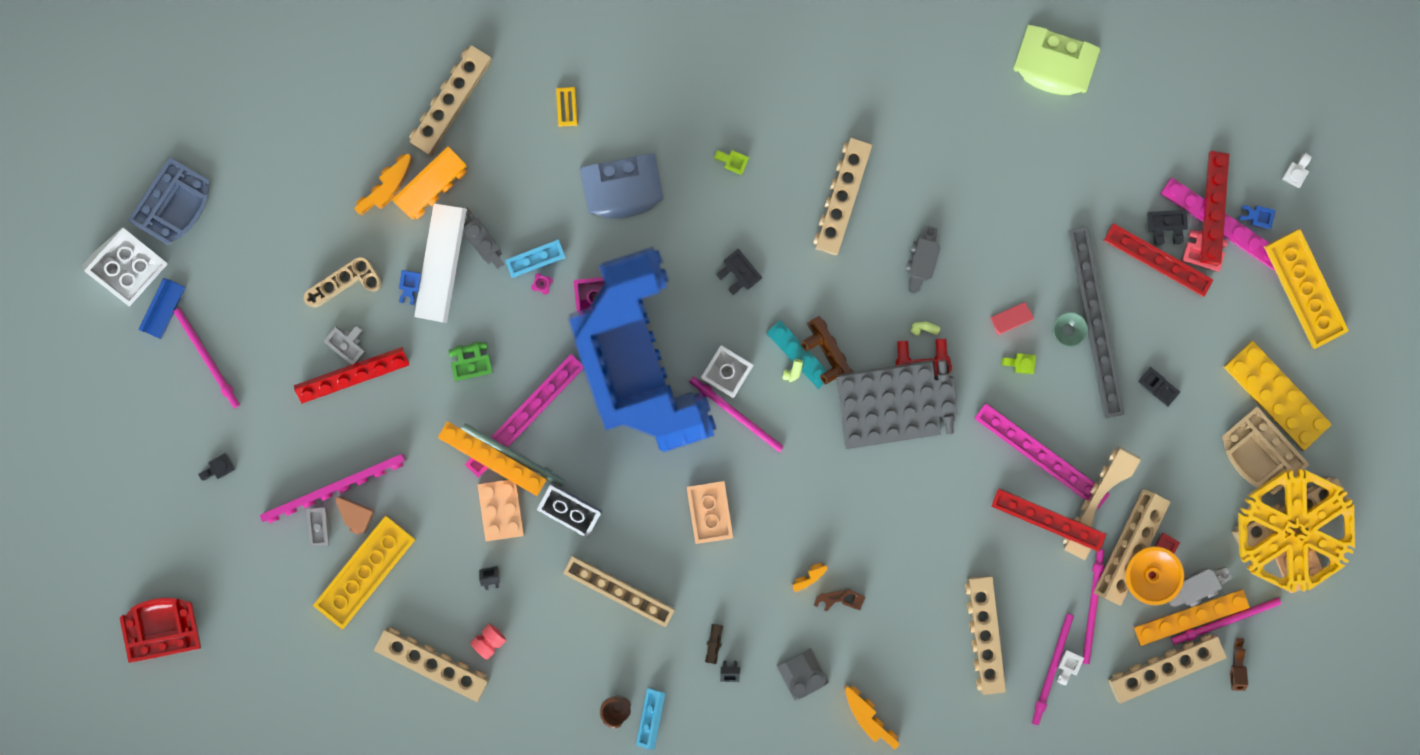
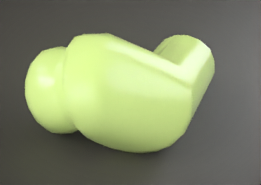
(926, 326)

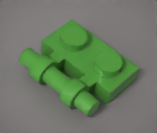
(470, 367)

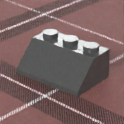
(569, 510)

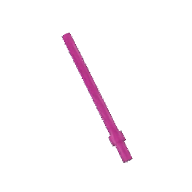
(226, 389)
(707, 391)
(1098, 569)
(1191, 634)
(1041, 704)

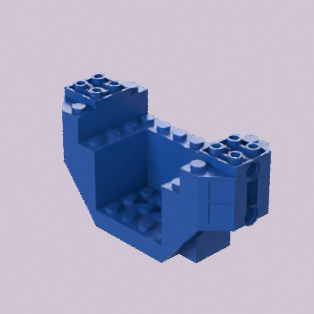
(623, 361)

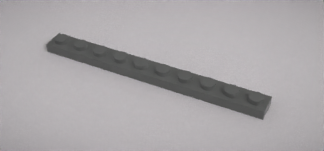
(1096, 322)

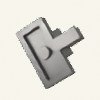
(346, 344)

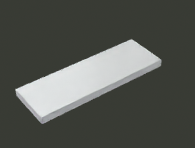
(440, 263)

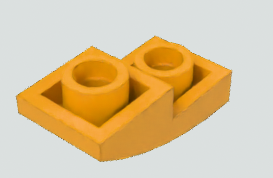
(815, 573)

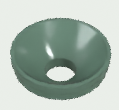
(1079, 325)

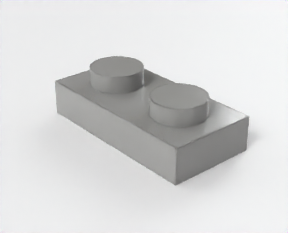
(317, 527)

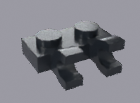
(1167, 221)
(742, 269)

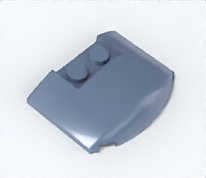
(622, 186)
(171, 202)

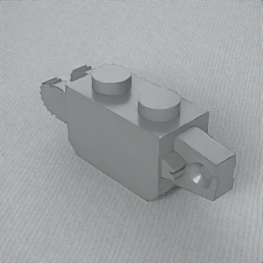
(1199, 585)

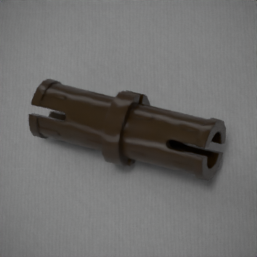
(714, 643)

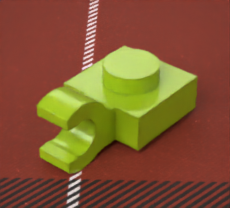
(734, 162)
(1022, 363)

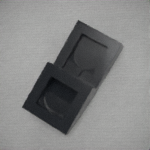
(1159, 387)

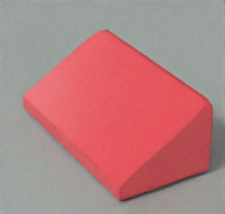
(1011, 318)

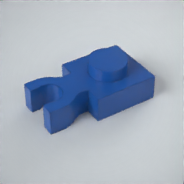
(1260, 216)
(409, 283)

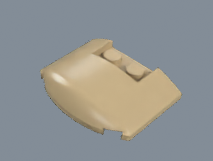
(1261, 450)

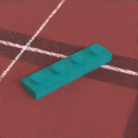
(792, 348)

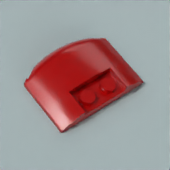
(159, 629)

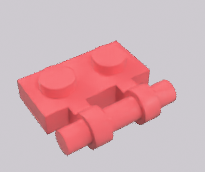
(1193, 252)

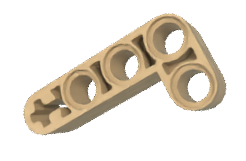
(339, 285)

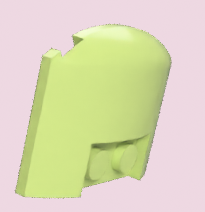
(1056, 61)

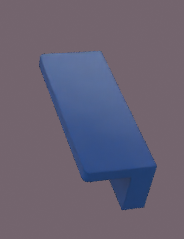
(162, 308)

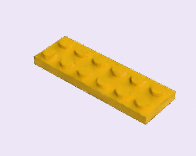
(1306, 288)
(1277, 395)
(364, 572)

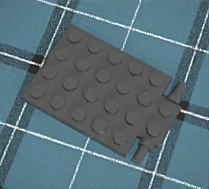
(896, 403)

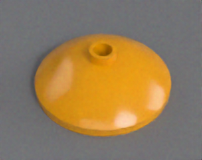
(1167, 578)

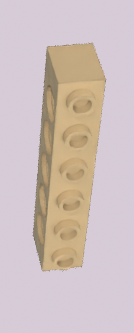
(450, 111)
(861, 151)
(1264, 532)
(1135, 536)
(619, 591)
(386, 648)
(1213, 654)
(996, 683)

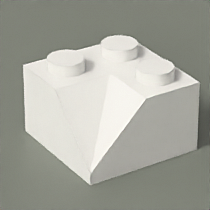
(727, 371)

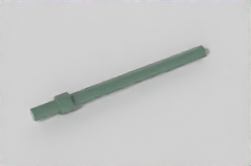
(544, 472)

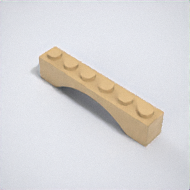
(1121, 467)

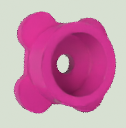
(546, 280)

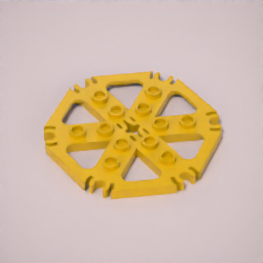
(1295, 548)

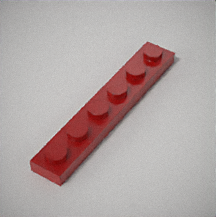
(1214, 208)
(1158, 260)
(351, 375)
(1049, 520)

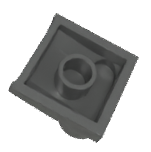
(803, 674)

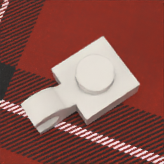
(1296, 173)
(1070, 664)

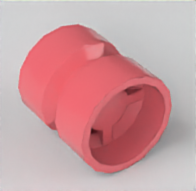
(488, 641)

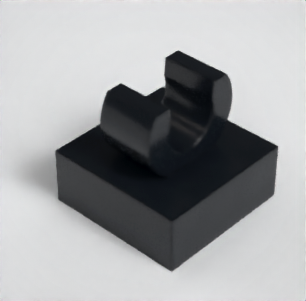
(489, 576)
(730, 674)

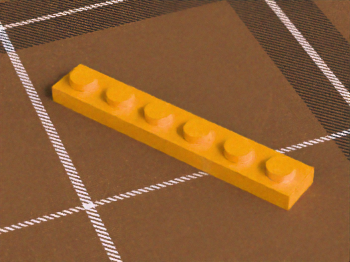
(492, 458)
(1191, 617)

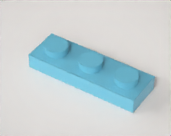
(535, 258)
(650, 718)

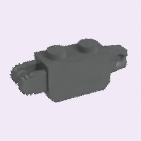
(482, 241)
(923, 260)

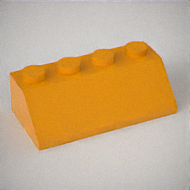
(430, 184)

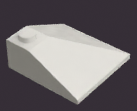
(124, 266)

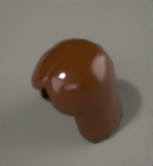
(615, 711)

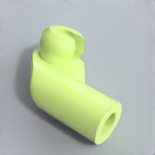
(795, 372)

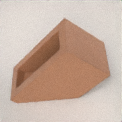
(355, 515)

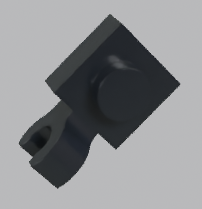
(219, 467)

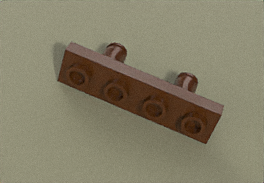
(829, 347)

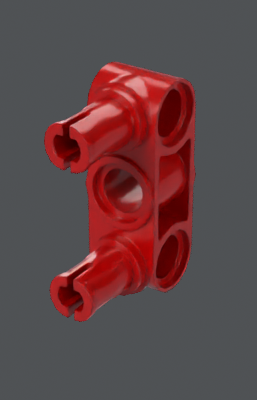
(941, 353)

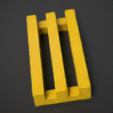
(574, 106)

